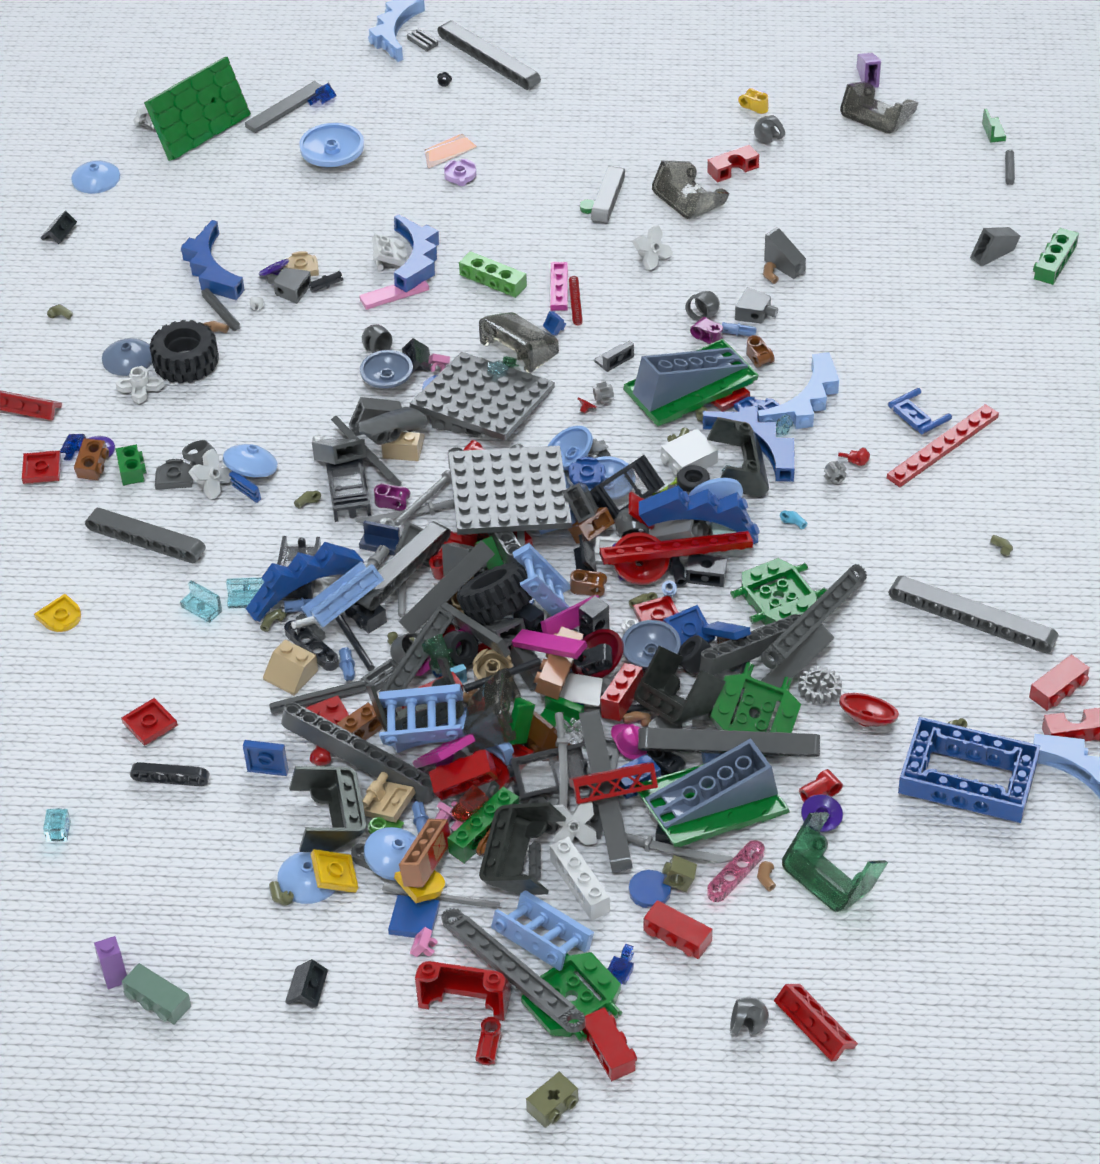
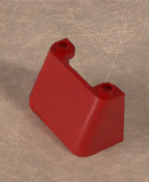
(438, 978)

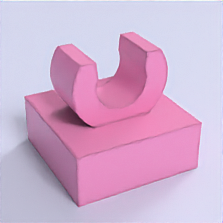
(438, 360)
(422, 942)

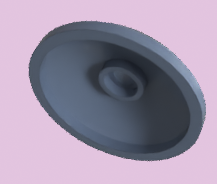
(125, 355)
(386, 369)
(645, 638)

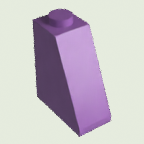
(869, 68)
(110, 961)

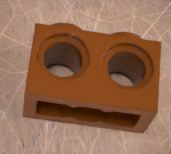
(91, 459)
(592, 526)
(362, 722)

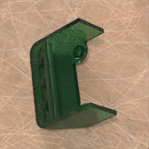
(822, 878)

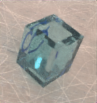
(57, 824)

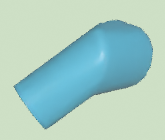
(793, 518)

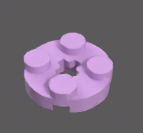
(460, 171)

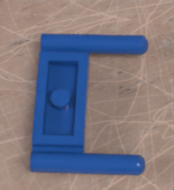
(913, 415)

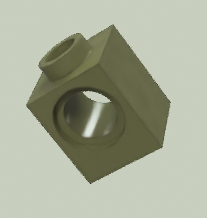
(679, 873)

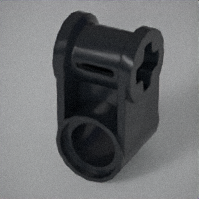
(596, 659)
(667, 762)

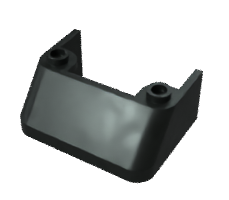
(753, 472)
(659, 689)
(420, 710)
(342, 793)
(509, 842)

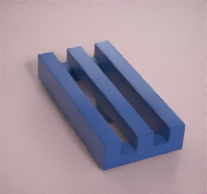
(245, 486)

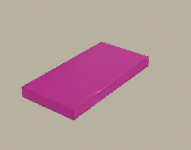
(443, 751)

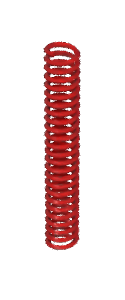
(574, 303)

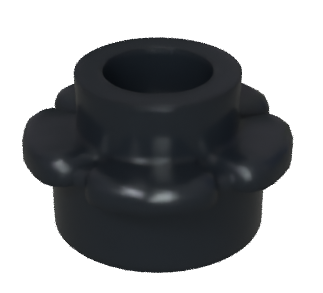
(444, 82)

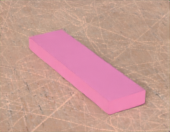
(389, 294)

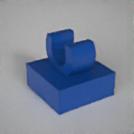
(554, 323)

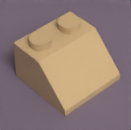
(406, 447)
(290, 667)

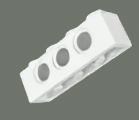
(579, 878)

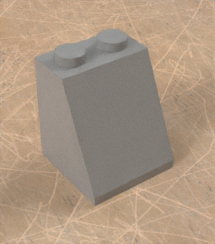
(680, 529)

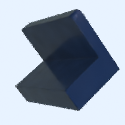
(379, 534)

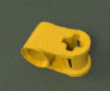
(754, 100)

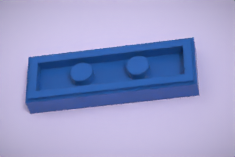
(726, 630)

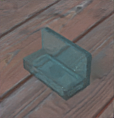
(242, 591)
(202, 602)

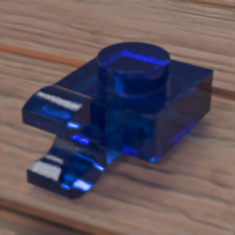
(324, 94)
(71, 444)
(622, 967)

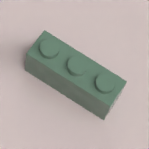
(156, 994)

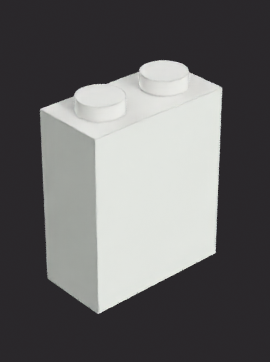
(689, 450)

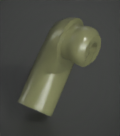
(59, 310)
(1003, 543)
(271, 617)
(280, 897)

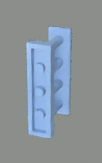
(543, 580)
(342, 593)
(415, 697)
(551, 919)

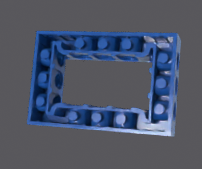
(976, 747)

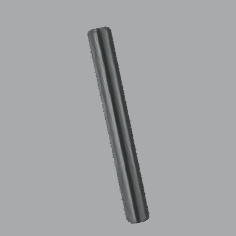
(318, 696)

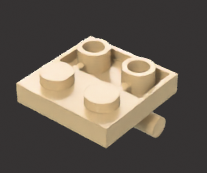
(386, 799)

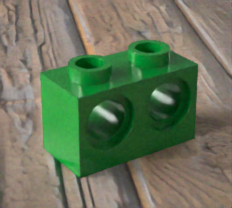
(130, 464)

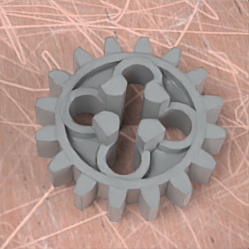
(829, 687)

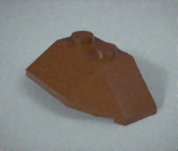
(541, 735)

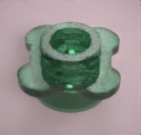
(510, 361)

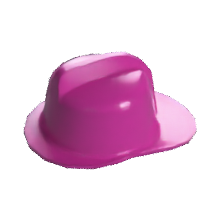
(626, 740)

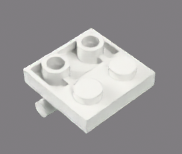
(388, 251)

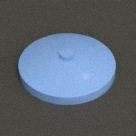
(331, 144)

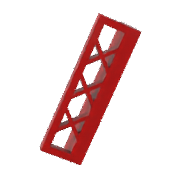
(28, 405)
(609, 775)
(814, 1021)

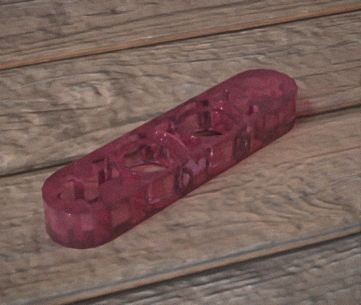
(738, 872)

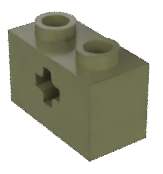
(552, 1100)

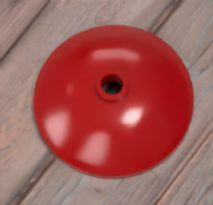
(649, 571)
(868, 709)

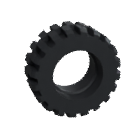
(185, 365)
(494, 593)

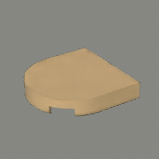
(303, 261)

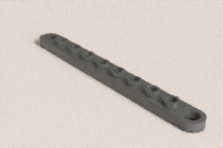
(813, 616)
(514, 970)

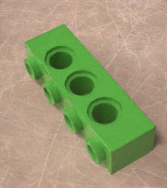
(492, 274)

